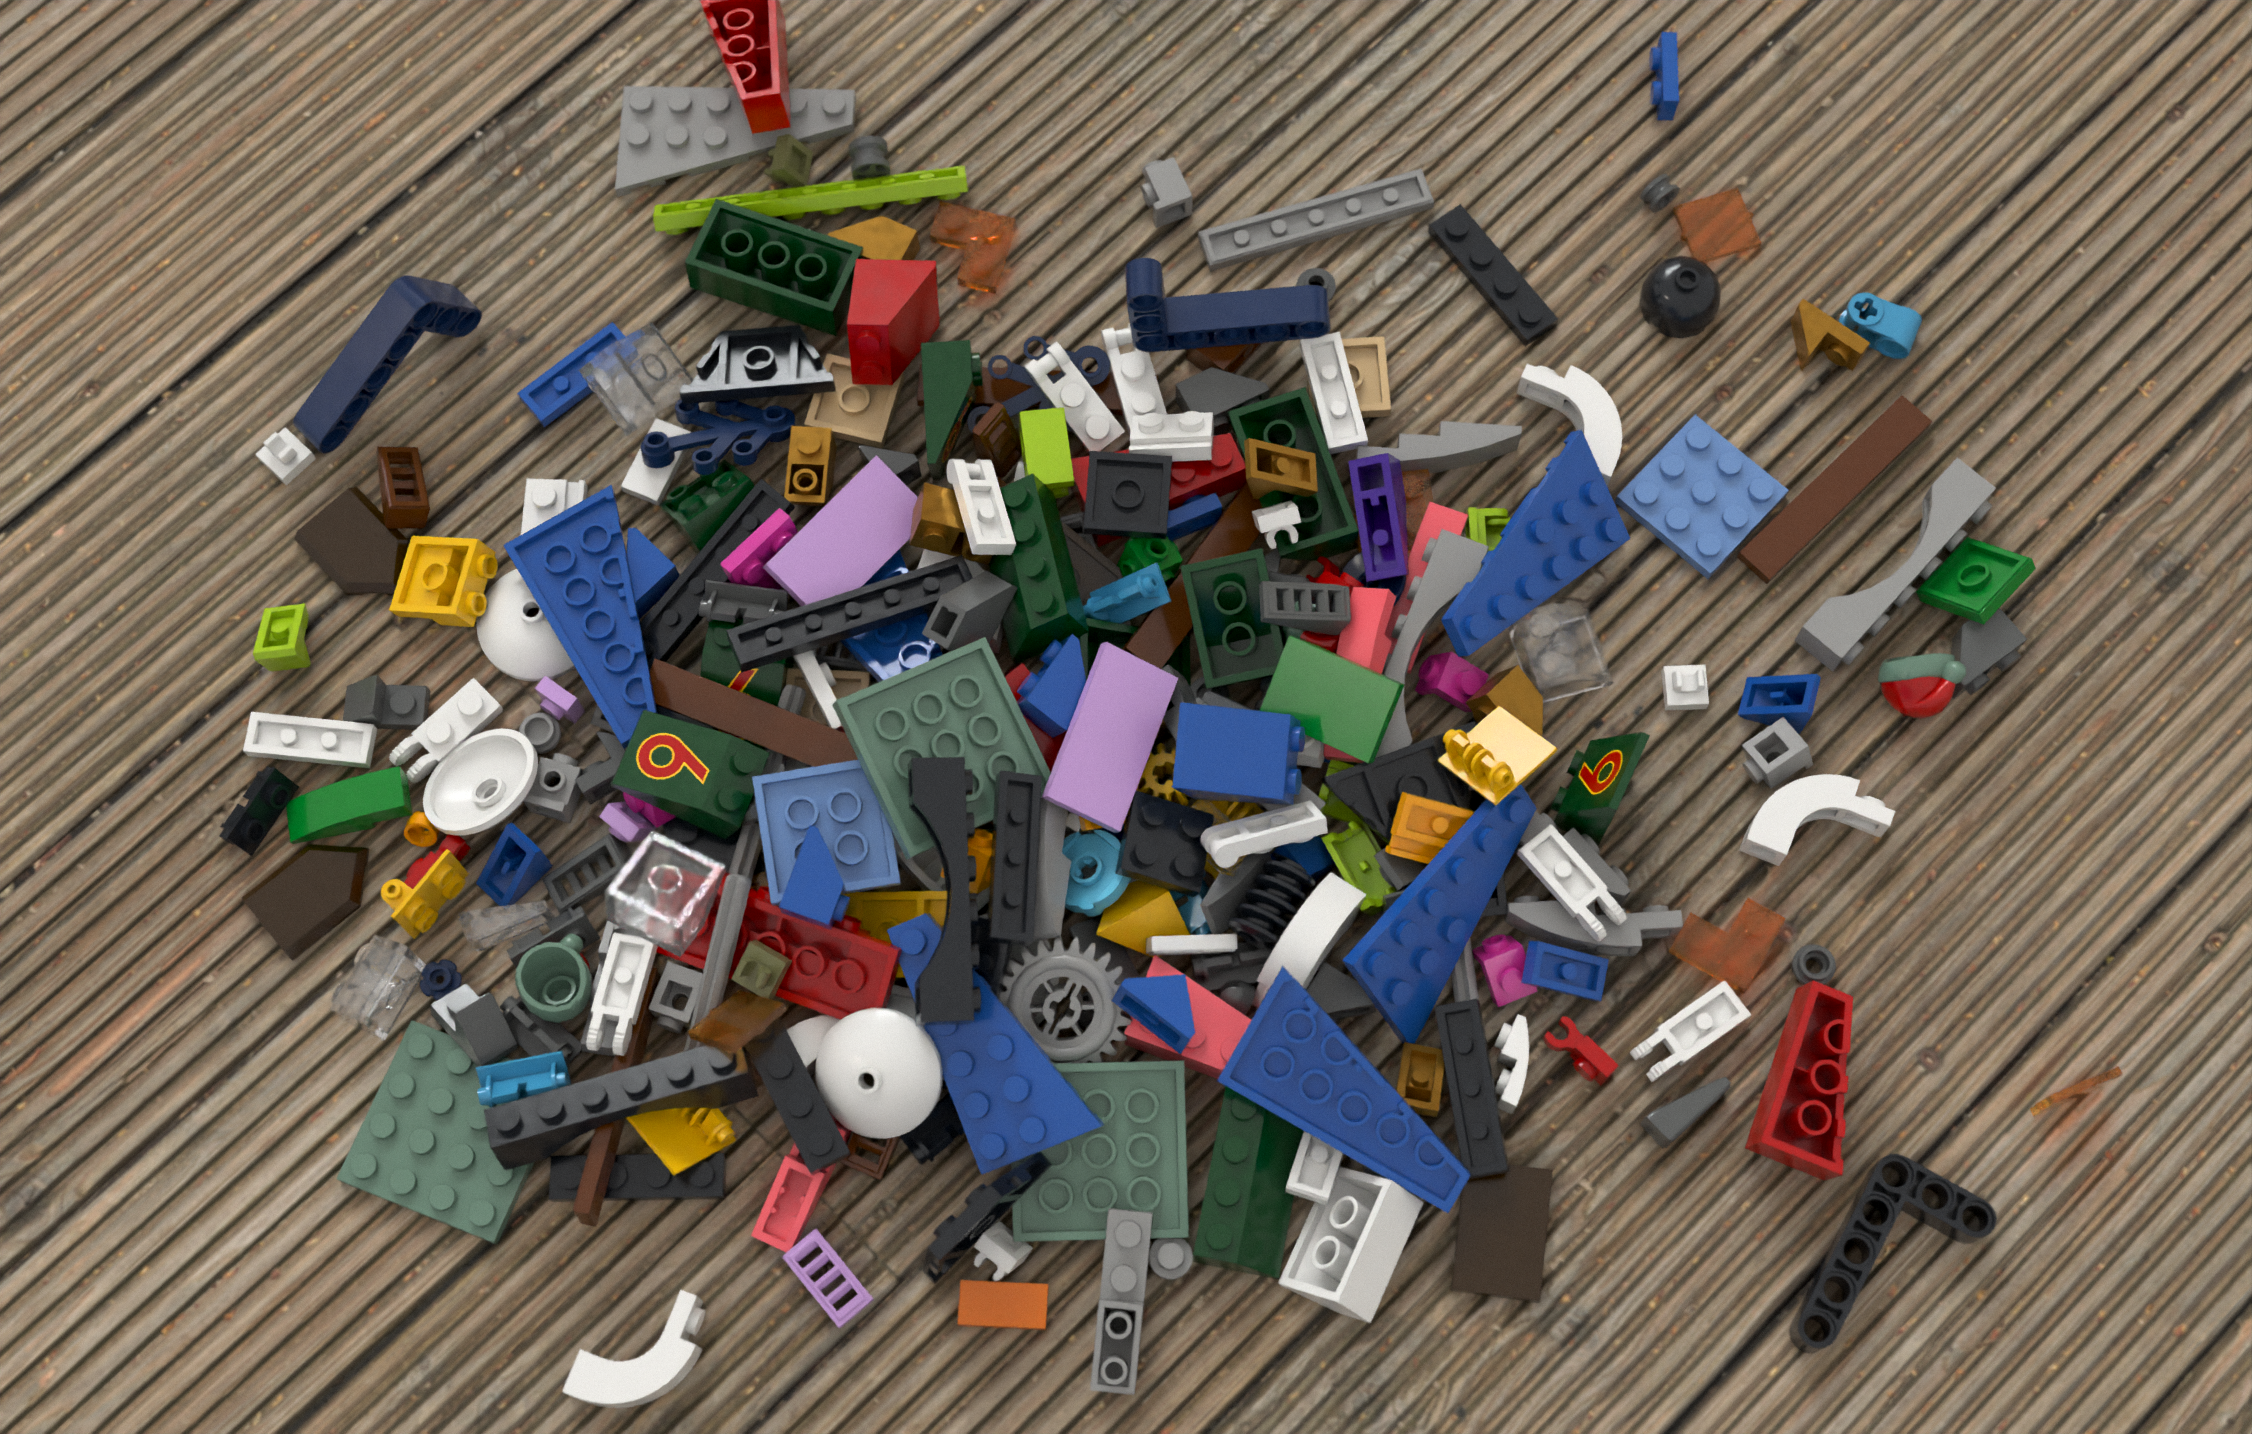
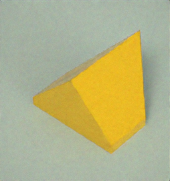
(1139, 914)

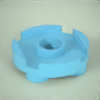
(1105, 886)

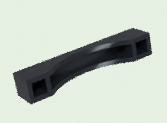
(939, 801)
(545, 1122)

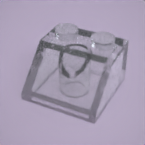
(637, 378)
(1560, 651)
(664, 893)
(378, 986)

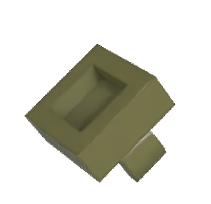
(790, 161)
(761, 969)

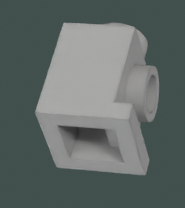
(1166, 191)
(1780, 744)
(556, 801)
(673, 984)

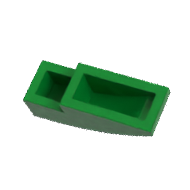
(349, 805)

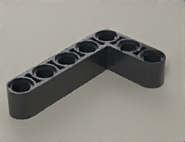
(1871, 1238)

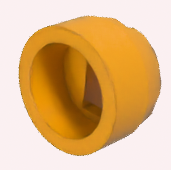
(415, 830)

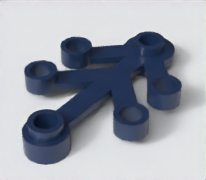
(1034, 394)
(765, 425)

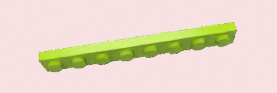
(825, 197)

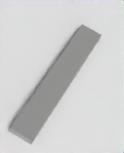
(1315, 219)

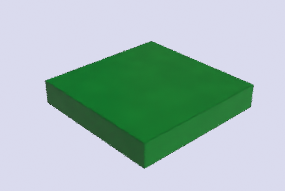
(1975, 580)

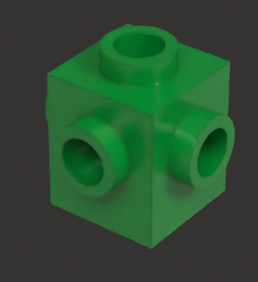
(1147, 551)

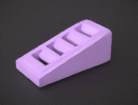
(804, 1248)

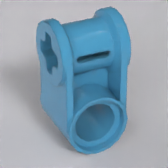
(1884, 324)

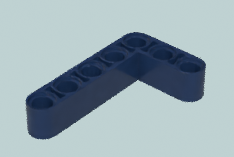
(1218, 318)
(377, 351)

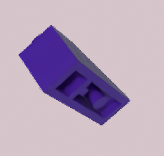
(1380, 515)

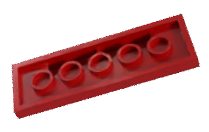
(829, 969)

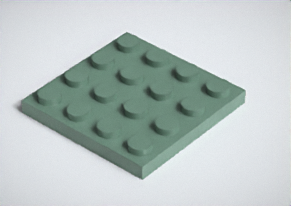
(939, 710)
(430, 1140)
(1125, 1164)

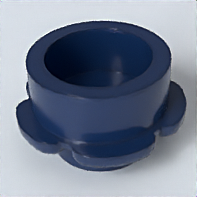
(432, 971)

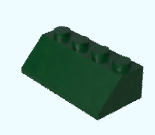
(773, 267)
(1325, 517)
(1041, 568)
(1245, 1194)

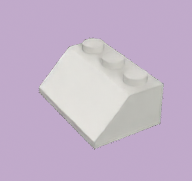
(1352, 1244)

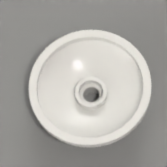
(518, 643)
(480, 782)
(899, 1059)

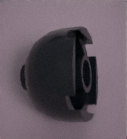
(1680, 296)

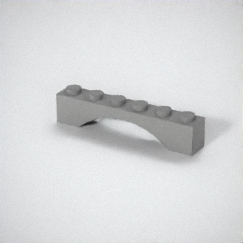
(1450, 566)
(1844, 621)

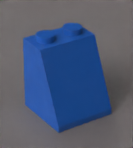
(1237, 755)

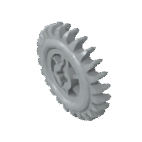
(1082, 970)

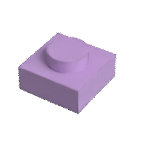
(558, 701)
(625, 823)

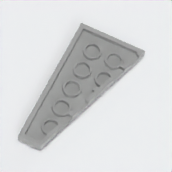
(705, 129)

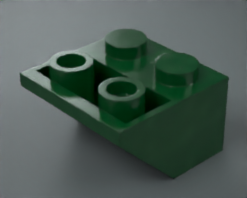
(706, 503)

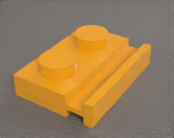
(1424, 827)

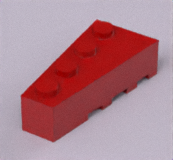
(754, 53)
(1188, 478)
(1806, 1085)

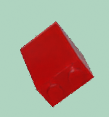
(890, 316)

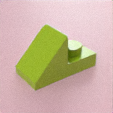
(281, 638)

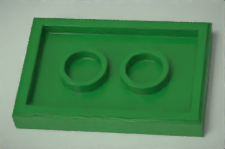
(1333, 698)

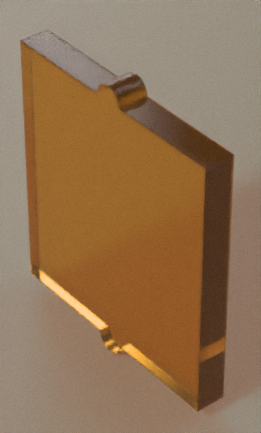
(1716, 226)
(736, 1021)
(2076, 1091)

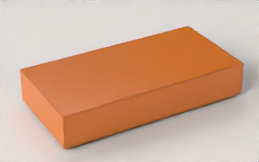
(1003, 1305)

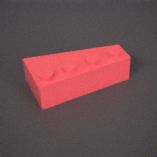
(1215, 1024)

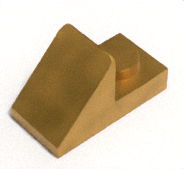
(1818, 330)
(1279, 468)
(1421, 1078)

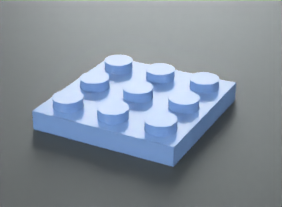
(1701, 496)
(845, 812)

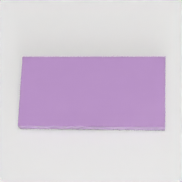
(847, 537)
(1110, 737)

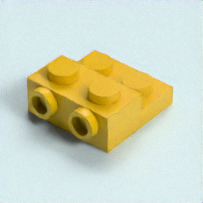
(444, 580)

